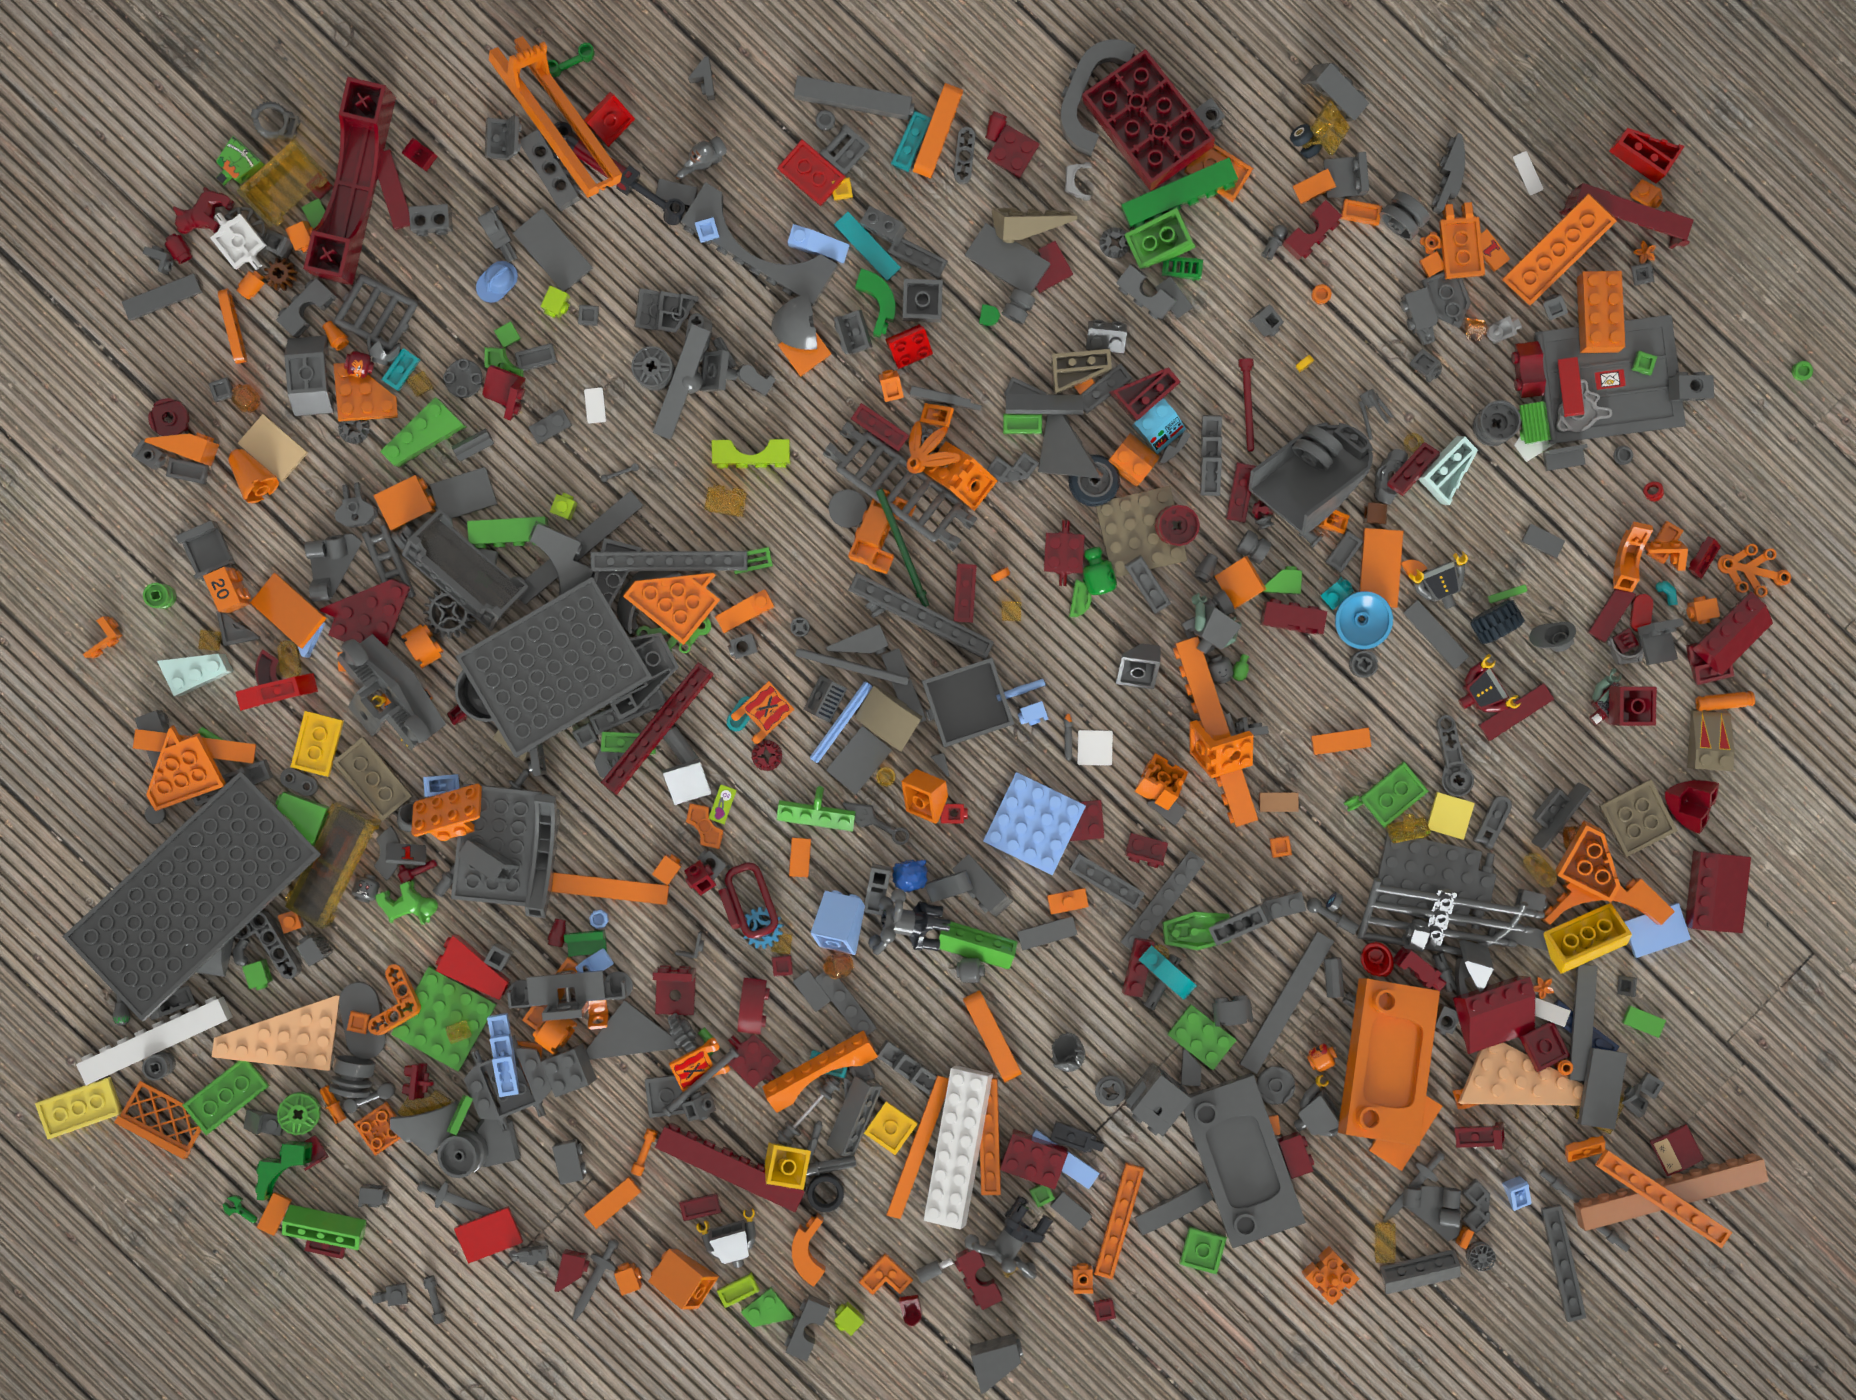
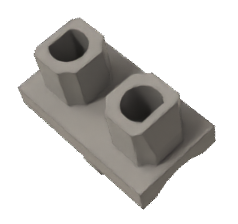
(1503, 329)

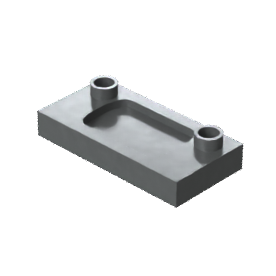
(1242, 1160)

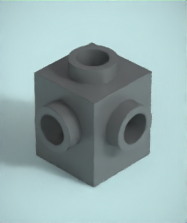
(699, 1106)

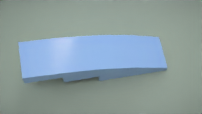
(503, 1055)

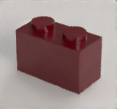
(1295, 1154)

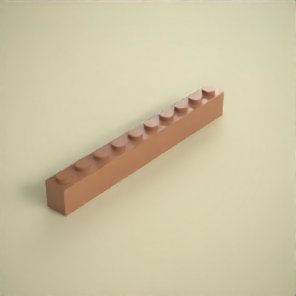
(1690, 1187)

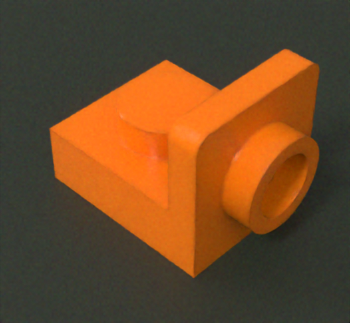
(890, 385)

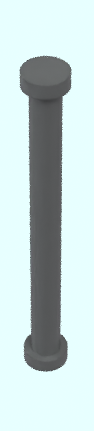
(701, 1081)

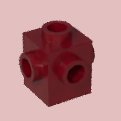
(700, 877)

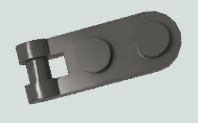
(1493, 821)

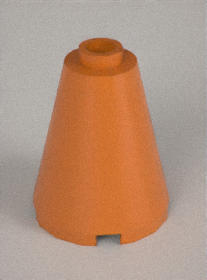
(251, 476)

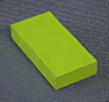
(738, 1290)

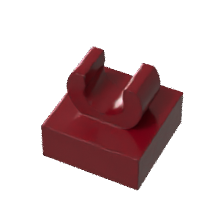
(1625, 641)

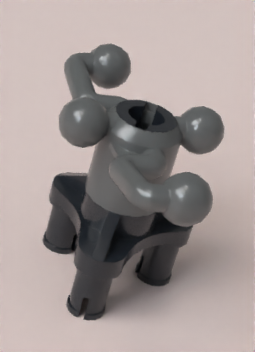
(908, 922)
(1012, 1239)

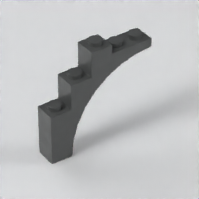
(545, 847)

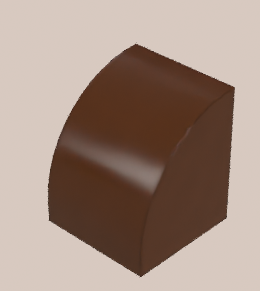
(1375, 513)

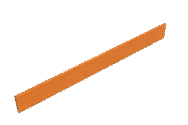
(918, 1147)

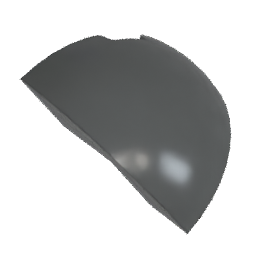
(795, 324)

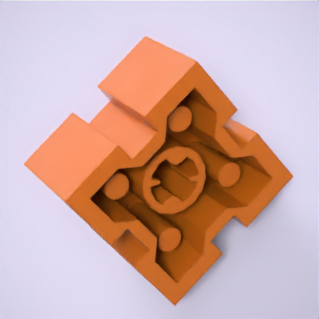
(1161, 781)
(1330, 1275)

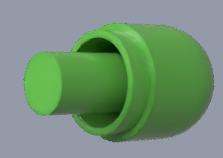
(1241, 668)

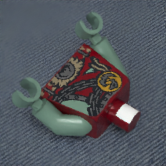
(1601, 698)

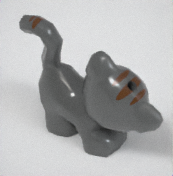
(703, 156)

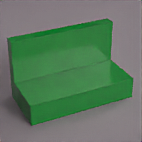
(585, 942)

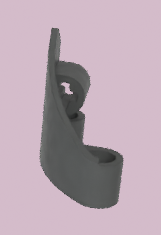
(425, 1129)

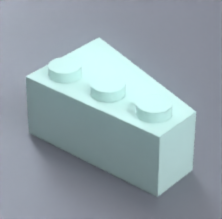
(1448, 469)
(194, 672)

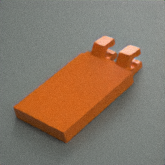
(1461, 243)

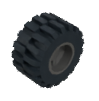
(1497, 622)

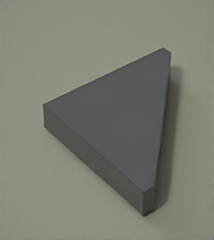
(233, 631)

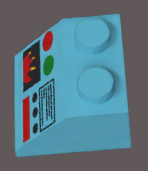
(1159, 426)

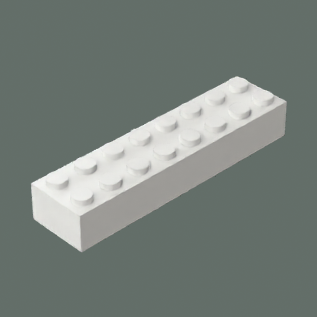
(958, 1147)

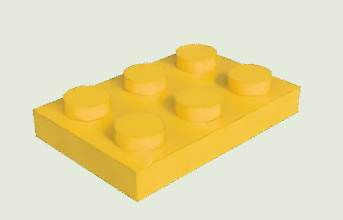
(317, 743)

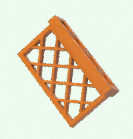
(149, 1132)

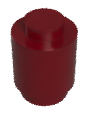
(178, 248)

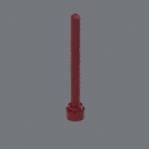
(1246, 366)

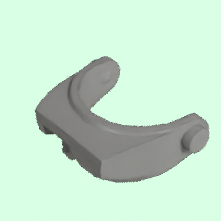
(1070, 186)
(1623, 659)

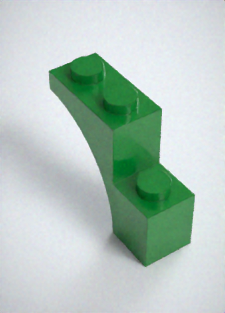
(269, 1169)

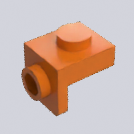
(1647, 194)

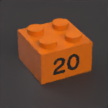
(227, 589)

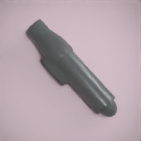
(814, 1137)

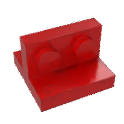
(609, 119)

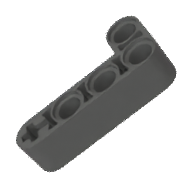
(272, 946)

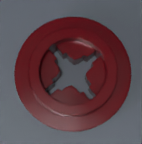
(774, 761)

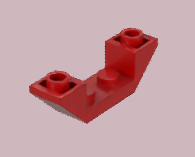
(276, 691)

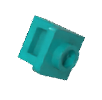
(1337, 592)

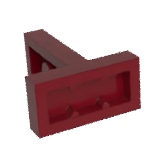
(1481, 1136)

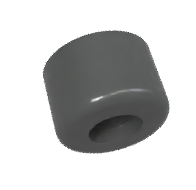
(469, 700)

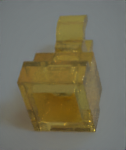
(458, 1031)

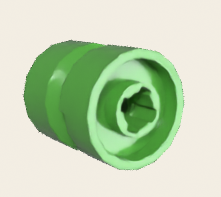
(159, 595)

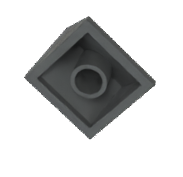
(1478, 962)

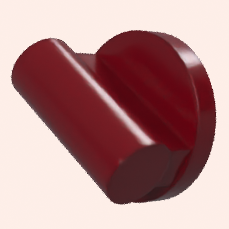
(1259, 508)

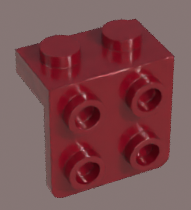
(504, 389)

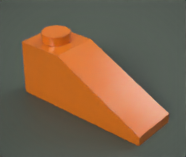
(745, 611)

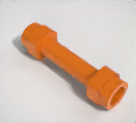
(638, 1167)

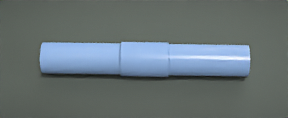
(1022, 689)

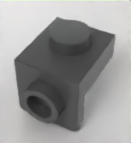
(165, 259)
(1635, 1101)

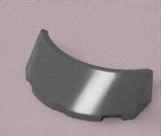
(626, 610)

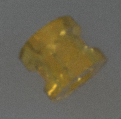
(885, 779)

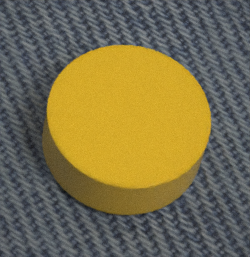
(1304, 363)

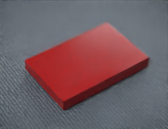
(811, 172)
(488, 1234)

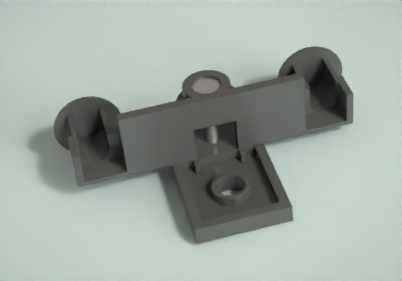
(587, 985)

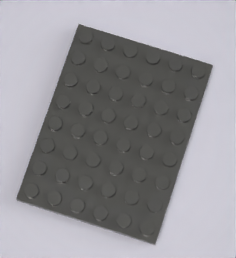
(553, 667)

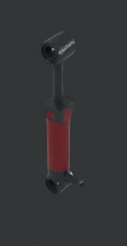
(629, 176)

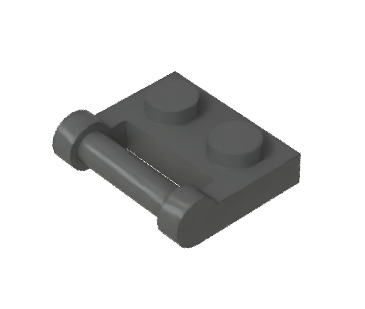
(849, 154)
(537, 764)

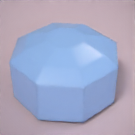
(599, 918)

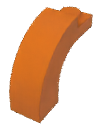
(1628, 556)
(804, 1262)

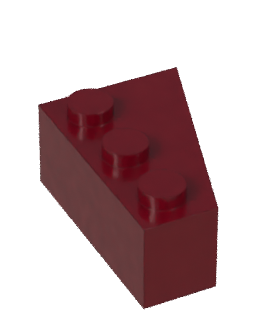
(1293, 617)

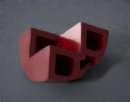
(1692, 802)

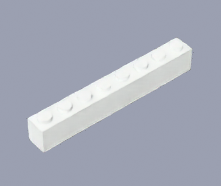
(155, 1040)

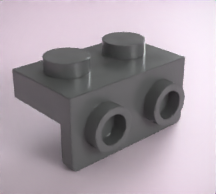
(852, 332)
(1106, 336)

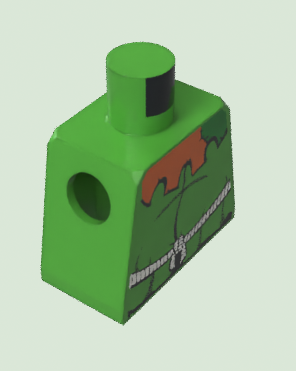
(237, 162)

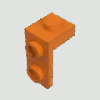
(109, 626)

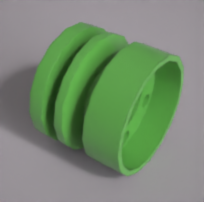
(299, 1101)

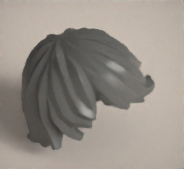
(1068, 1052)

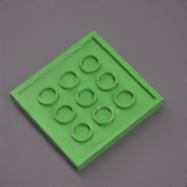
(444, 1004)

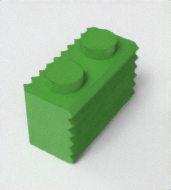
(1534, 423)

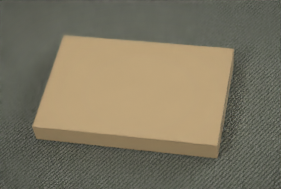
(272, 447)

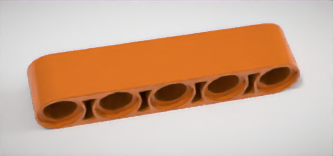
(938, 130)
(992, 1036)

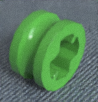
(1353, 803)

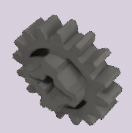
(682, 1032)

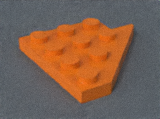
(674, 602)
(182, 771)

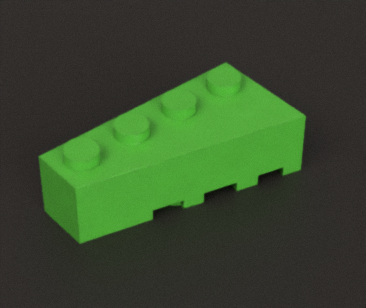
(422, 433)

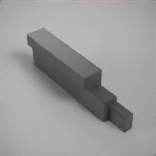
(942, 398)

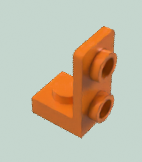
(1677, 549)

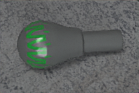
(121, 1013)

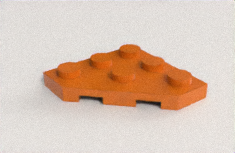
(362, 397)

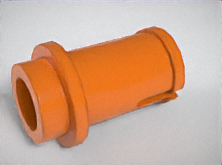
(1564, 1067)

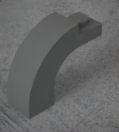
(877, 888)

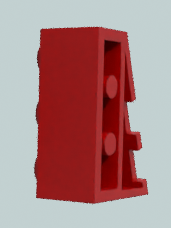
(1646, 154)

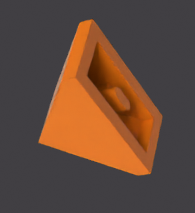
(937, 415)
(1335, 522)

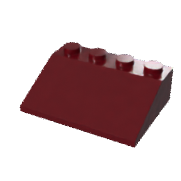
(1717, 892)
(1496, 1013)

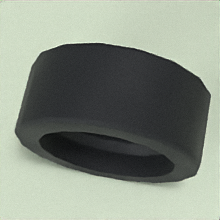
(825, 1177)

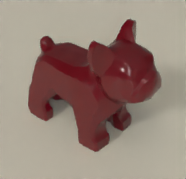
(202, 213)

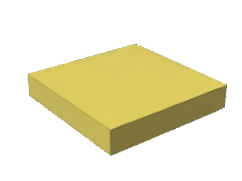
(1450, 815)

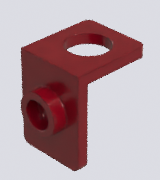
(318, 1152)

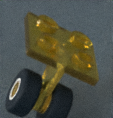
(1326, 131)

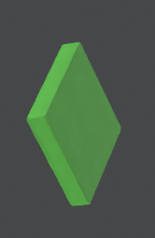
(1202, 1250)

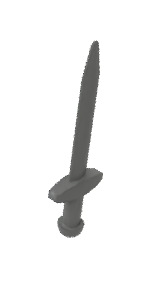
(1425, 1172)
(442, 1194)
(602, 1263)

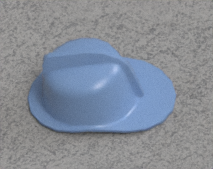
(496, 281)

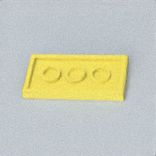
(79, 1108)

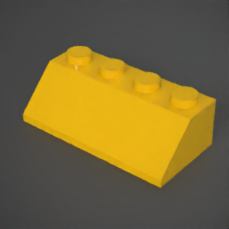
(1586, 938)

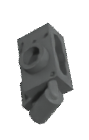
(530, 1254)

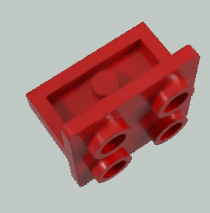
(909, 346)

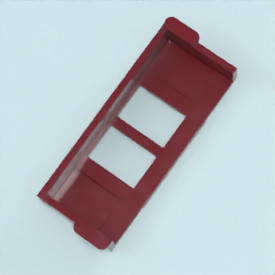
(1664, 222)

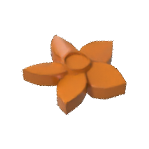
(1645, 252)
(1543, 987)

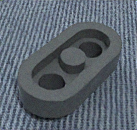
(299, 781)

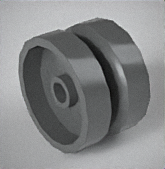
(1404, 215)
(1317, 448)
(462, 1154)

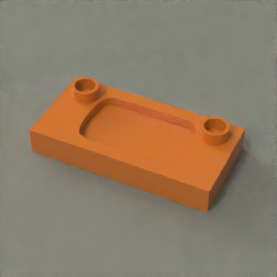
(1388, 1062)

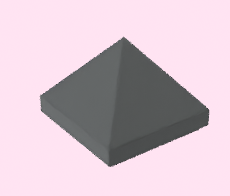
(1627, 985)

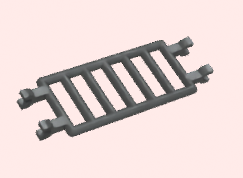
(860, 439)

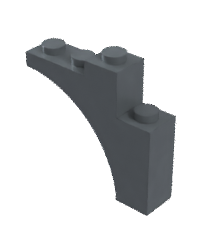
(562, 550)

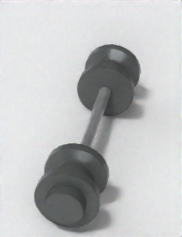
(791, 1130)

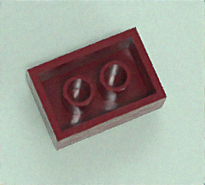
(1034, 1159)

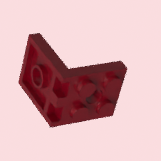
(678, 979)

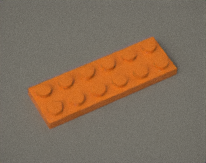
(1559, 249)

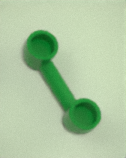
(586, 54)

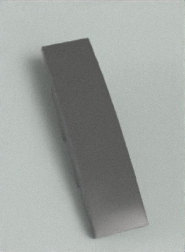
(1211, 455)
(256, 773)
(907, 1066)
(1173, 1208)

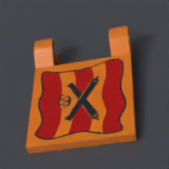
(766, 710)
(694, 1064)

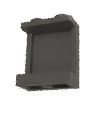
(206, 549)

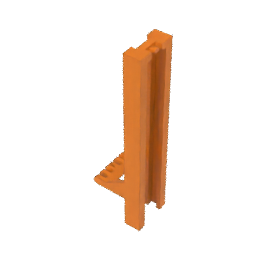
(538, 64)

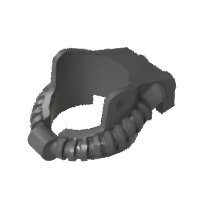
(290, 122)

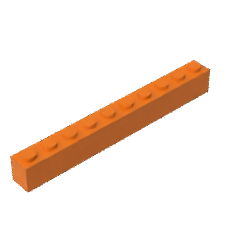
(1213, 721)

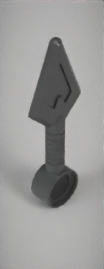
(866, 816)

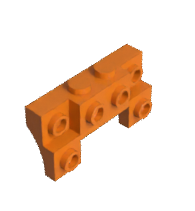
(872, 536)

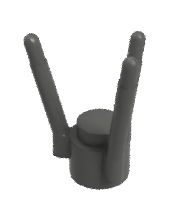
(1370, 400)

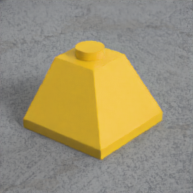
(786, 1165)

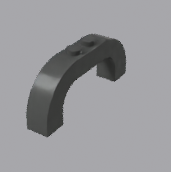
(1106, 51)

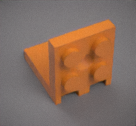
(961, 475)
(1217, 756)

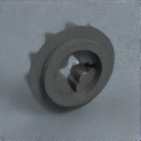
(1105, 241)
(354, 437)
(1113, 1099)

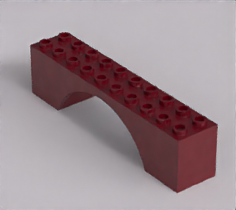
(364, 129)

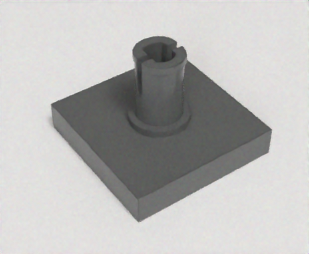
(716, 371)

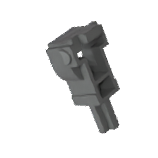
(497, 233)

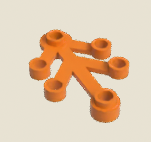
(1750, 570)

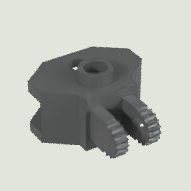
(354, 507)

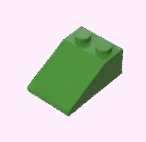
(1160, 239)

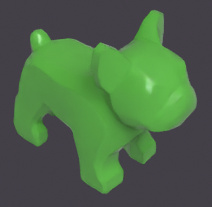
(408, 903)

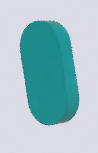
(741, 723)

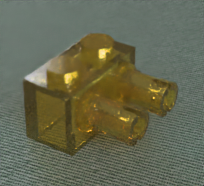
(726, 501)

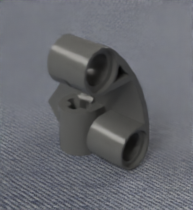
(329, 563)
(1435, 1206)

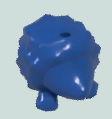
(910, 875)

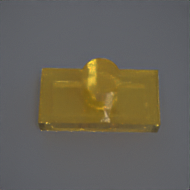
(1408, 829)

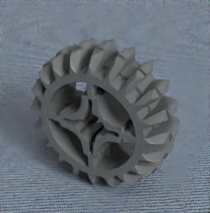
(439, 626)

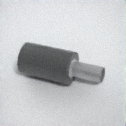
(932, 1269)

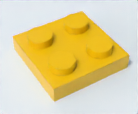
(890, 1127)

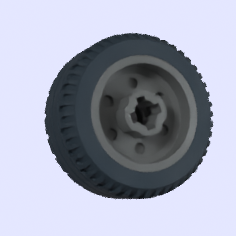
(1100, 493)

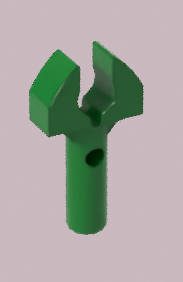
(236, 1199)

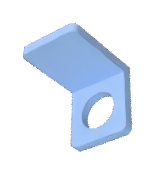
(596, 962)

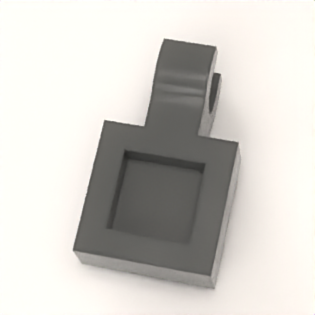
(394, 1294)

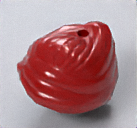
(1373, 955)

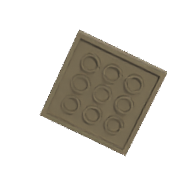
(1130, 530)

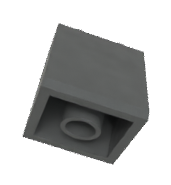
(995, 1359)

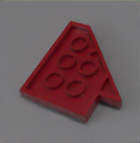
(368, 612)

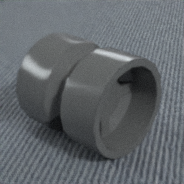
(1018, 307)
(1252, 546)
(1222, 602)
(159, 1065)

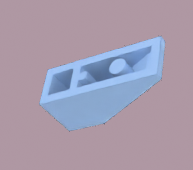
(817, 243)

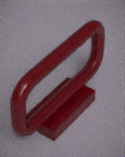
(734, 909)

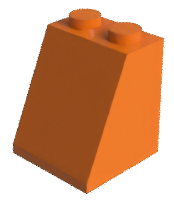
(1134, 460)
(682, 1279)

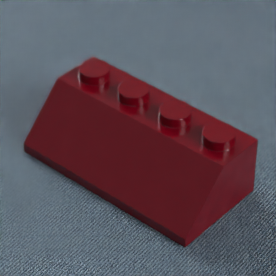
(1734, 633)

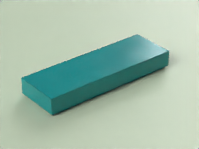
(911, 141)

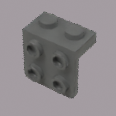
(502, 138)

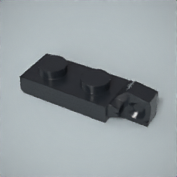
(1075, 1138)

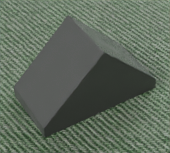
(277, 244)

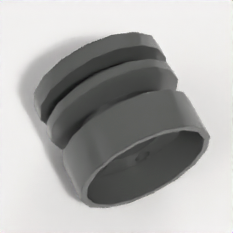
(658, 378)
(1506, 418)
(352, 1081)

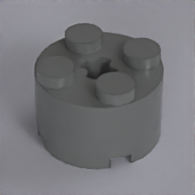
(1232, 1011)

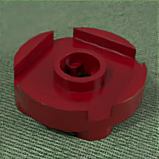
(176, 409)

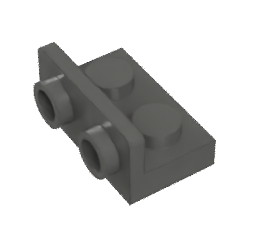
(1256, 729)

